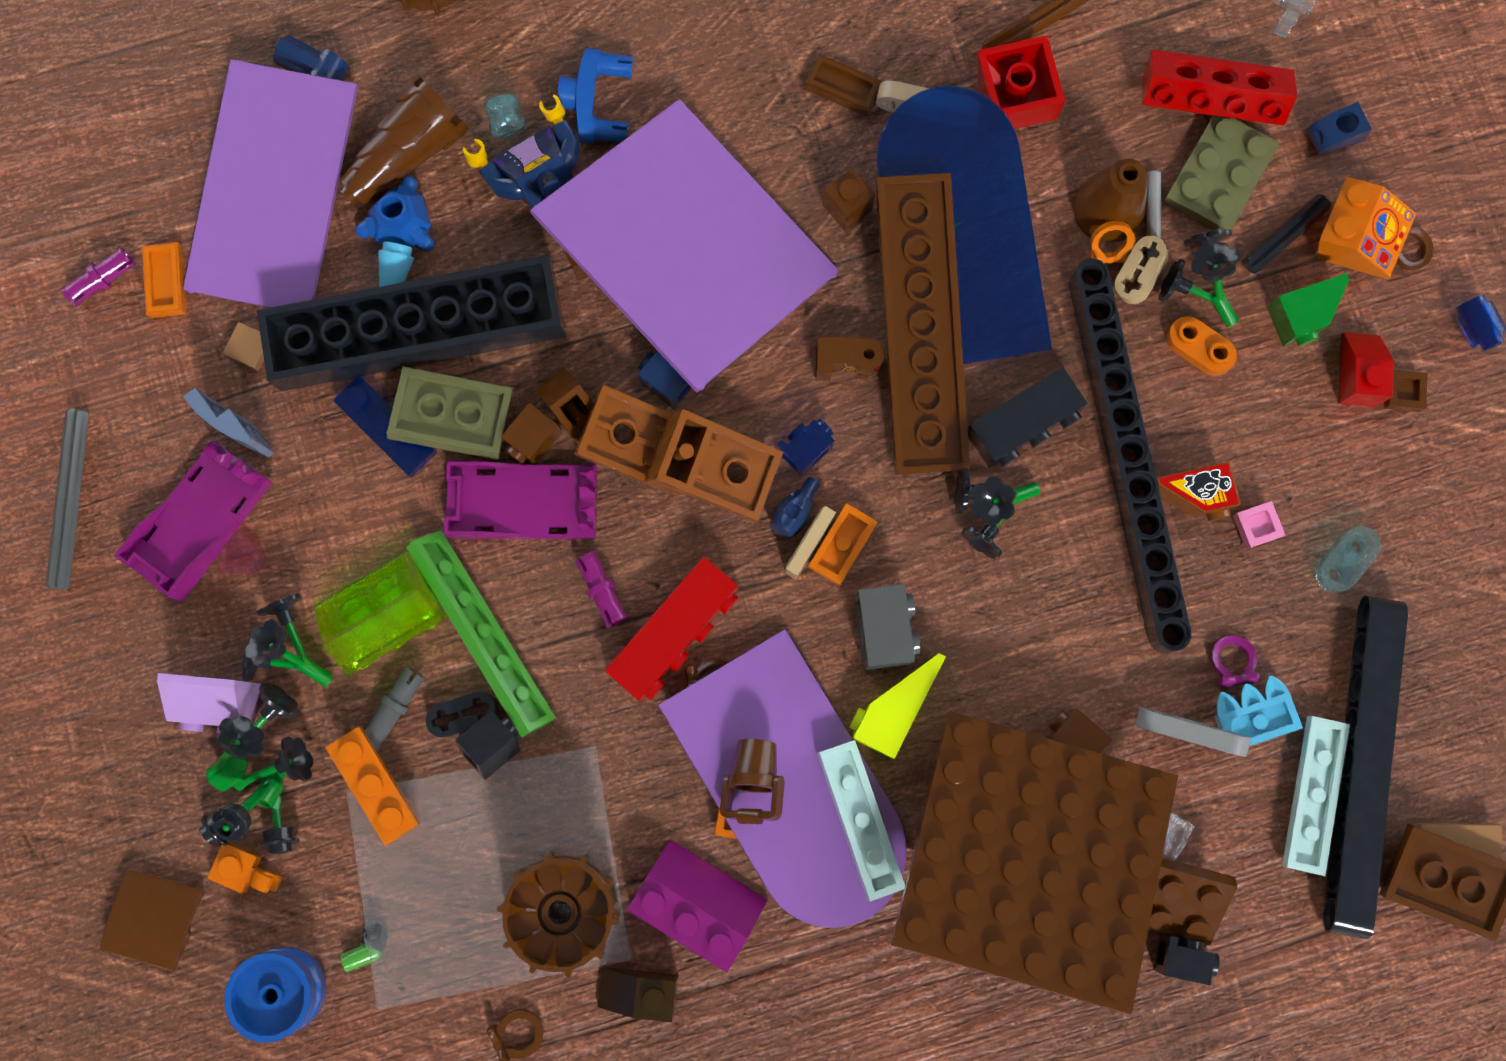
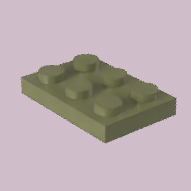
(1221, 172)
(449, 413)

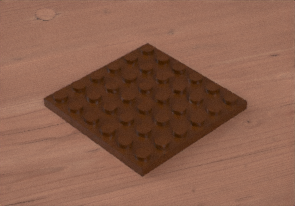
(1037, 862)

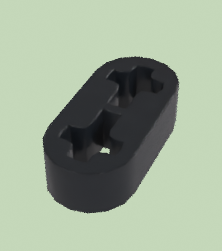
(459, 705)

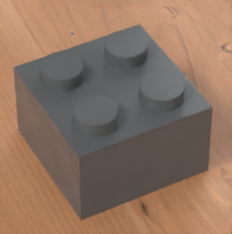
(885, 627)

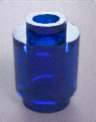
(1481, 323)

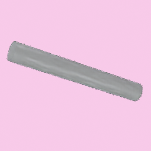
(1153, 209)

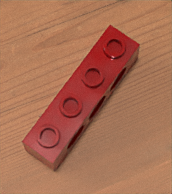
(1218, 87)

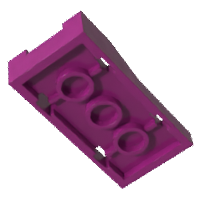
(520, 501)
(194, 522)

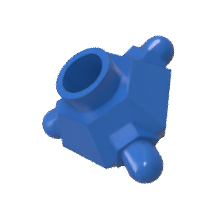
(399, 218)

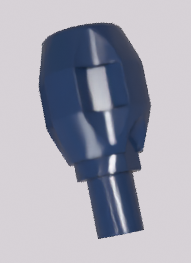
(794, 510)

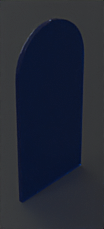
(994, 236)

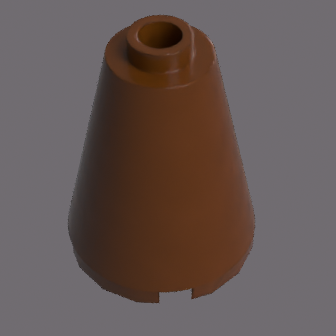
(1112, 196)

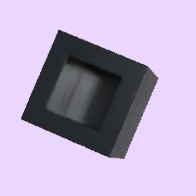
(489, 744)

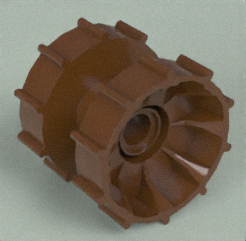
(551, 943)

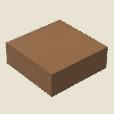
(245, 347)

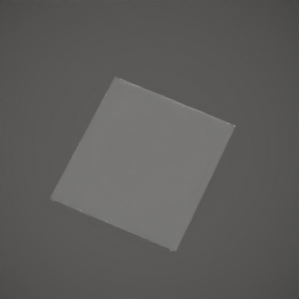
(439, 886)

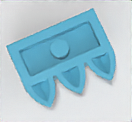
(1258, 716)

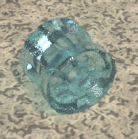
(504, 115)

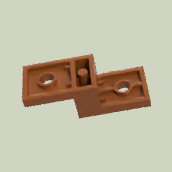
(679, 453)

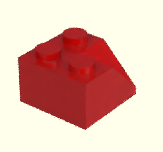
(1022, 81)

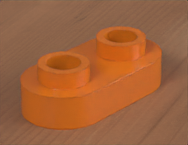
(1201, 348)

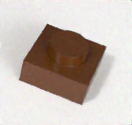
(1408, 391)

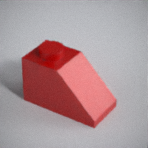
(1364, 370)

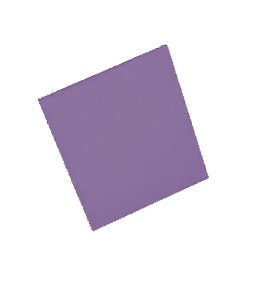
(685, 244)

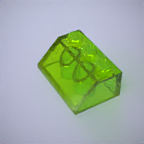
(377, 613)

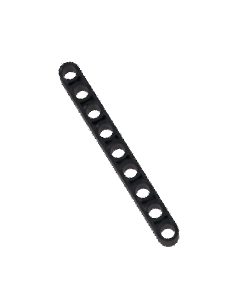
(1367, 768)

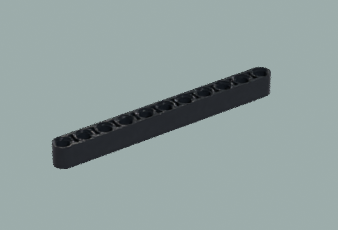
(1123, 472)

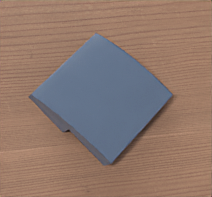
(228, 422)

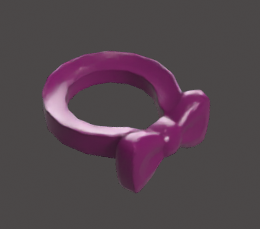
(1227, 678)

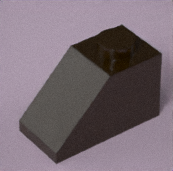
(638, 993)

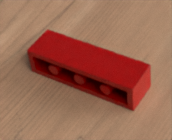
(672, 630)

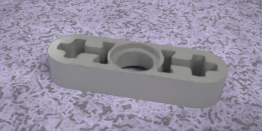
(1193, 731)

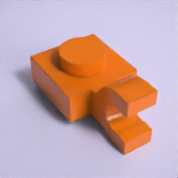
(239, 869)

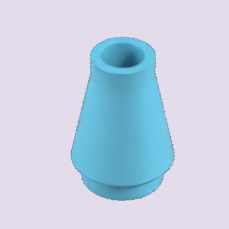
(394, 263)

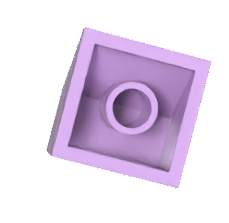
(206, 700)

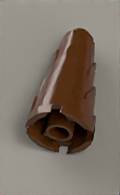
(405, 139)

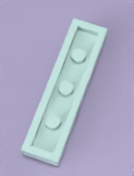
(1316, 795)
(861, 821)

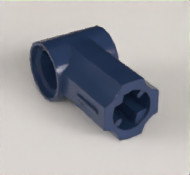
(302, 58)

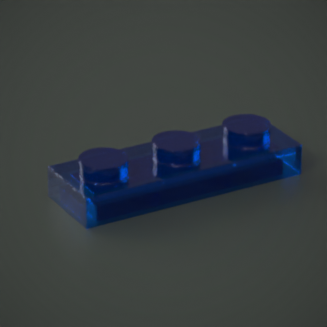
(373, 417)

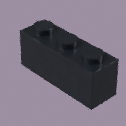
(1027, 419)

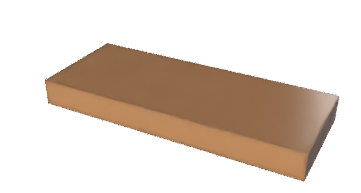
(1481, 837)

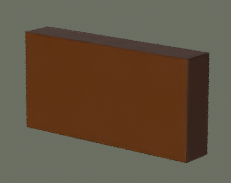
(842, 85)

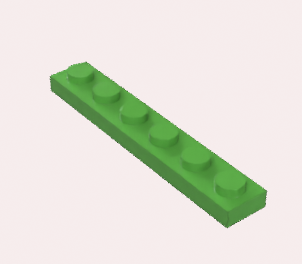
(481, 633)

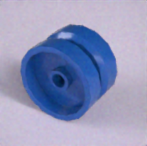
(252, 997)

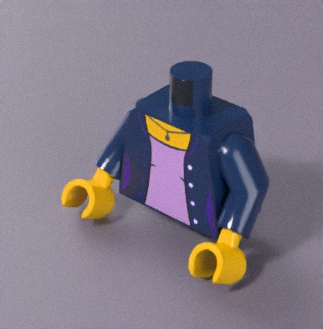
(533, 166)

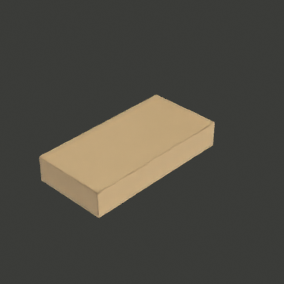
(809, 542)

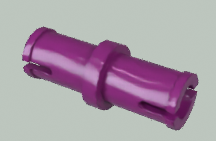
(98, 276)
(601, 590)

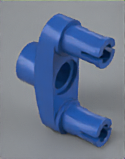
(579, 95)

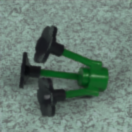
(244, 739)

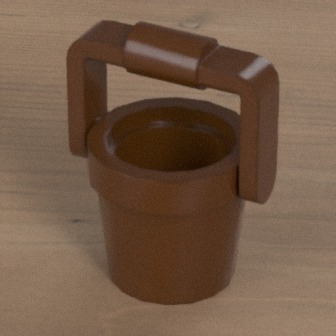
(753, 772)

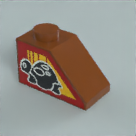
(1202, 491)

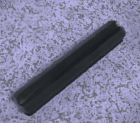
(1286, 233)

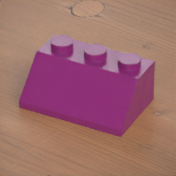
(698, 905)

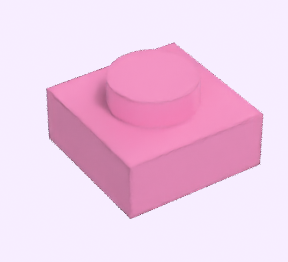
(1259, 525)

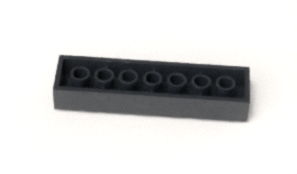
(411, 323)

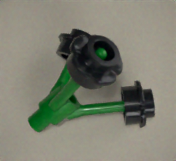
(235, 820)

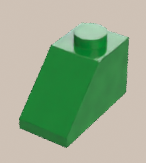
(1307, 311)

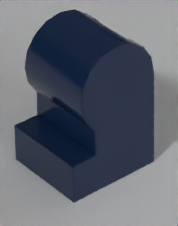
(1339, 130)

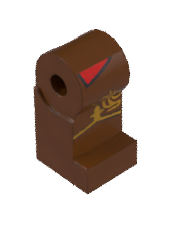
(849, 355)

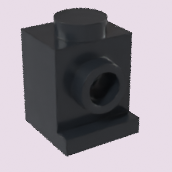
(1185, 959)

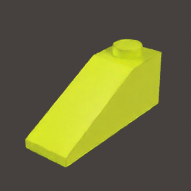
(892, 714)

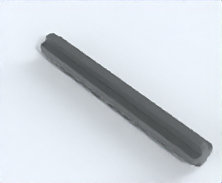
(67, 499)

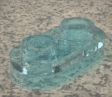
(1346, 561)

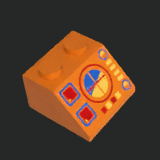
(1366, 229)

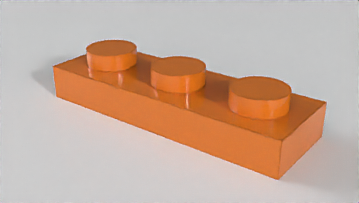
(372, 785)

